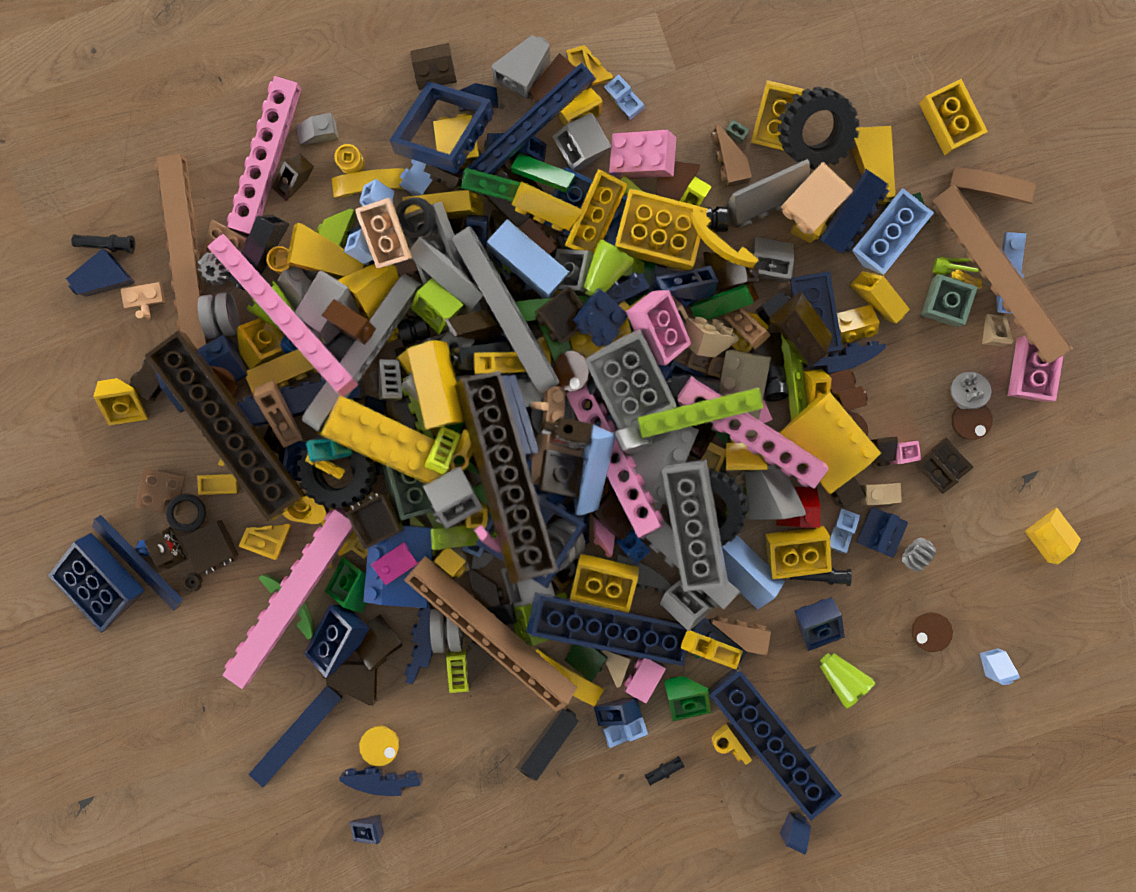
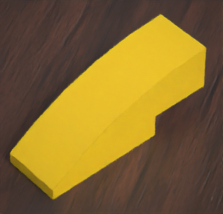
(711, 649)

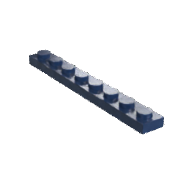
(534, 120)

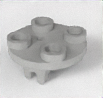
(972, 399)

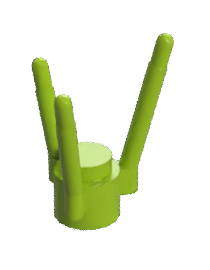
(943, 265)

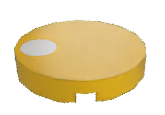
(379, 745)

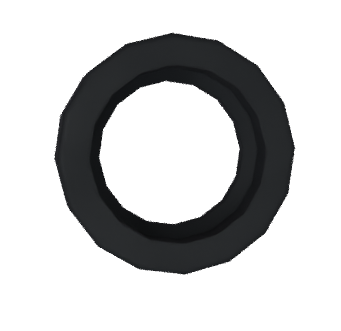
(428, 210)
(185, 527)

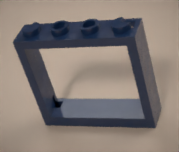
(419, 111)
(560, 511)

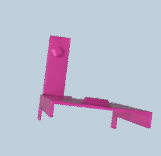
(394, 563)

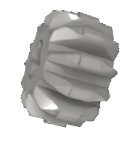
(213, 269)
(918, 554)

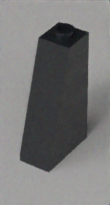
(264, 235)
(463, 357)
(547, 744)

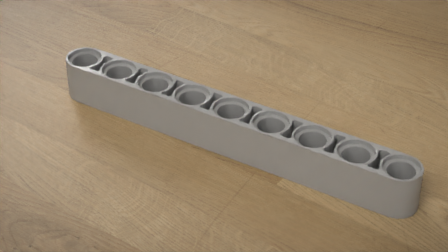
(505, 310)
(361, 356)

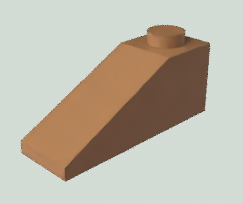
(277, 413)

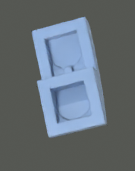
(624, 97)
(842, 530)
(621, 733)

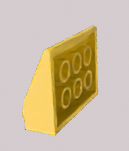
(658, 230)
(833, 438)

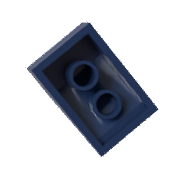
(335, 639)

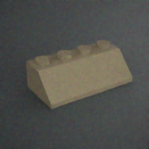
(741, 373)

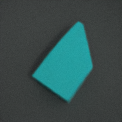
(326, 450)

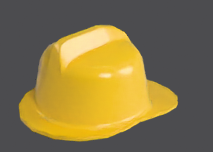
(306, 511)

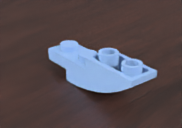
(1013, 247)

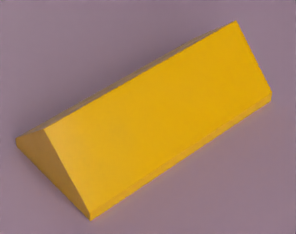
(596, 212)
(435, 384)

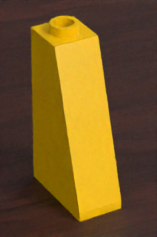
(875, 152)
(456, 203)
(317, 254)

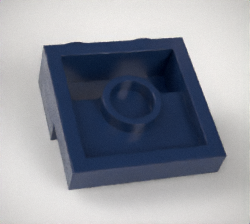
(632, 288)
(600, 318)

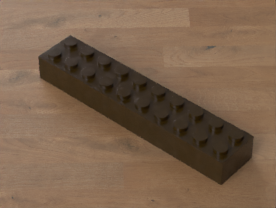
(225, 425)
(505, 477)

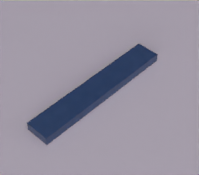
(137, 562)
(295, 736)

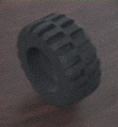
(838, 141)
(337, 497)
(736, 504)

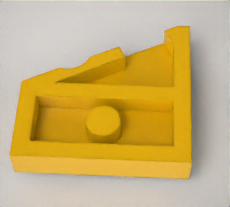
(583, 54)
(265, 540)

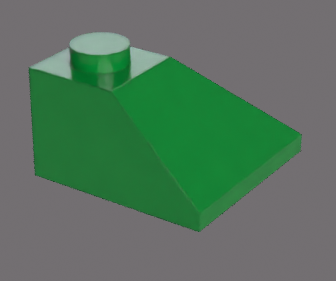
(348, 586)
(686, 698)

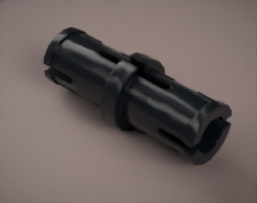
(664, 770)

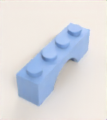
(356, 243)

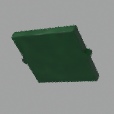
(586, 660)

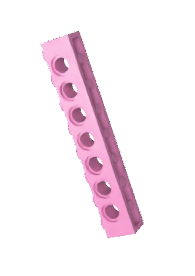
(285, 111)
(815, 467)
(623, 489)

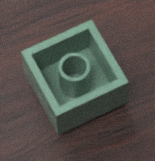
(948, 301)

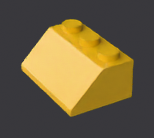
(545, 207)
(798, 552)

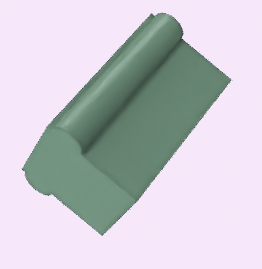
(734, 135)

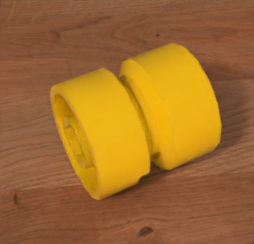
(349, 159)
(277, 259)

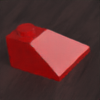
(811, 504)

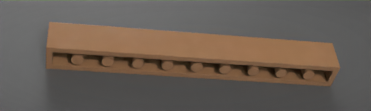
(181, 244)
(1002, 274)
(491, 634)

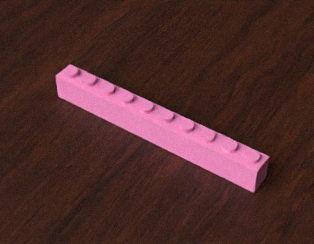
(283, 316)
(289, 599)

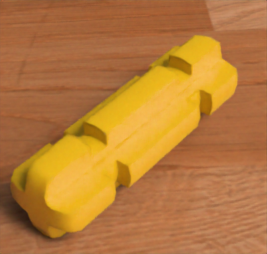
(966, 278)
(328, 467)

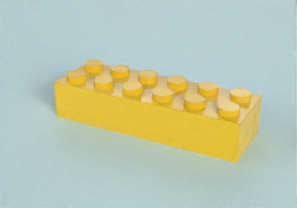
(381, 439)

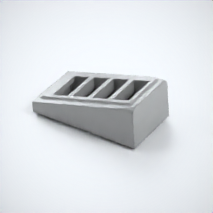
(383, 394)

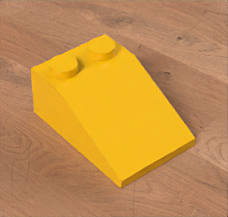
(771, 106)

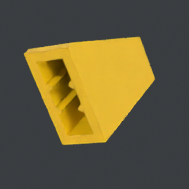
(880, 295)

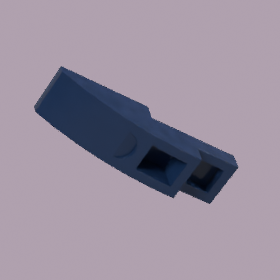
(851, 357)
(423, 652)
(373, 782)

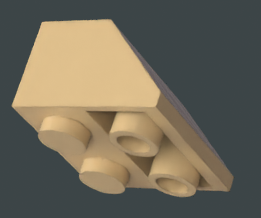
(709, 337)

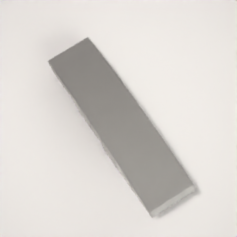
(445, 273)

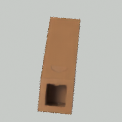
(733, 161)
(750, 638)

